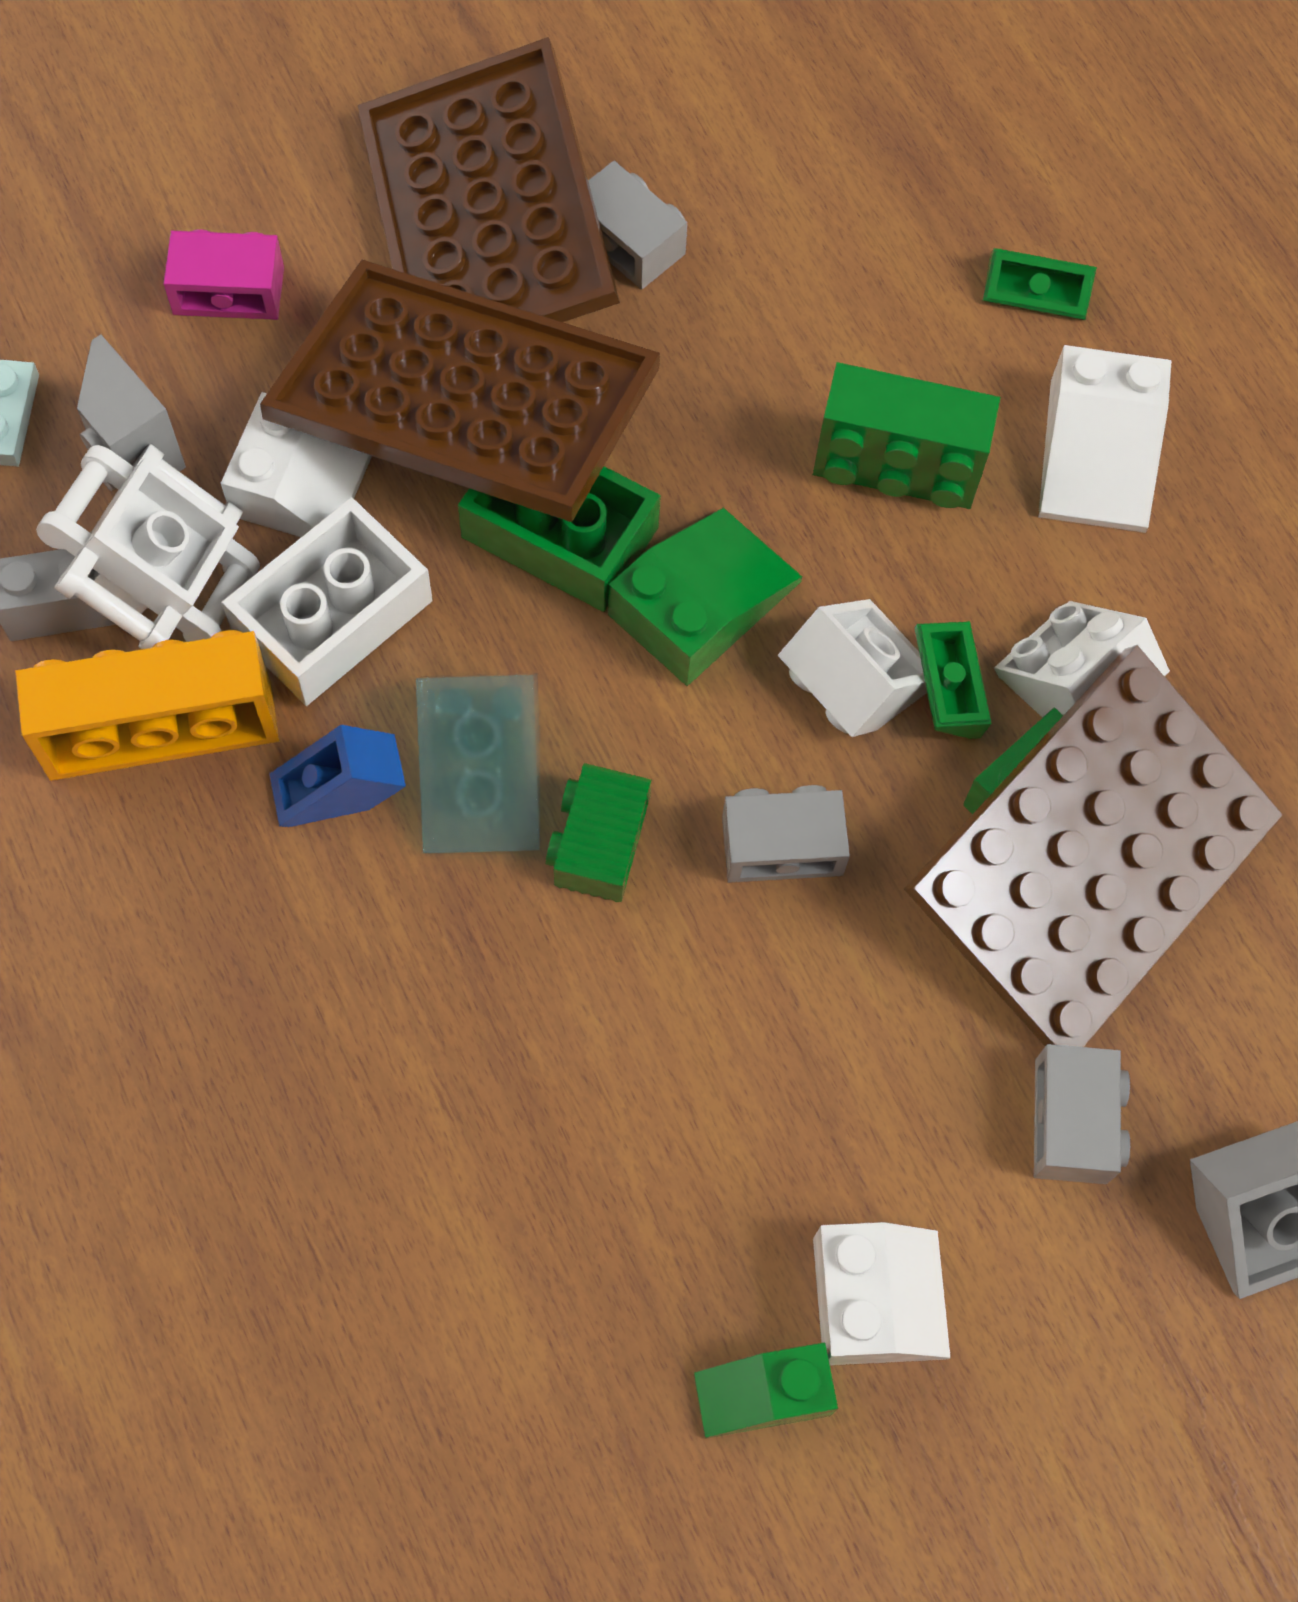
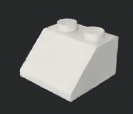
(289, 476)
(855, 665)
(880, 1293)

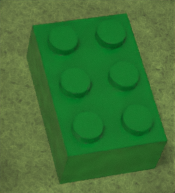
(905, 436)
(574, 555)

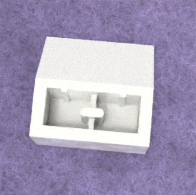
(1071, 653)

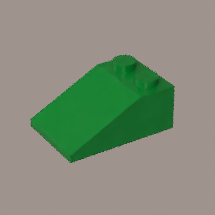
(699, 593)

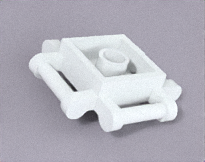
(148, 547)

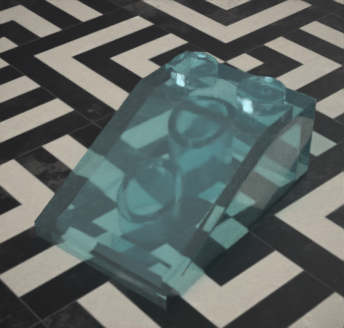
(479, 762)

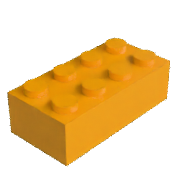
(147, 705)

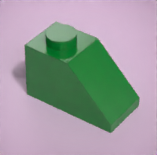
(766, 1391)

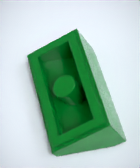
(1039, 283)
(953, 678)

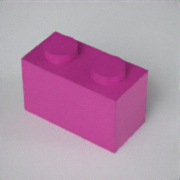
(224, 274)

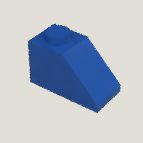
(337, 776)

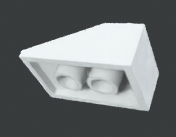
(1104, 438)

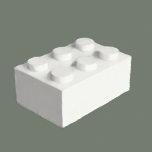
(329, 600)

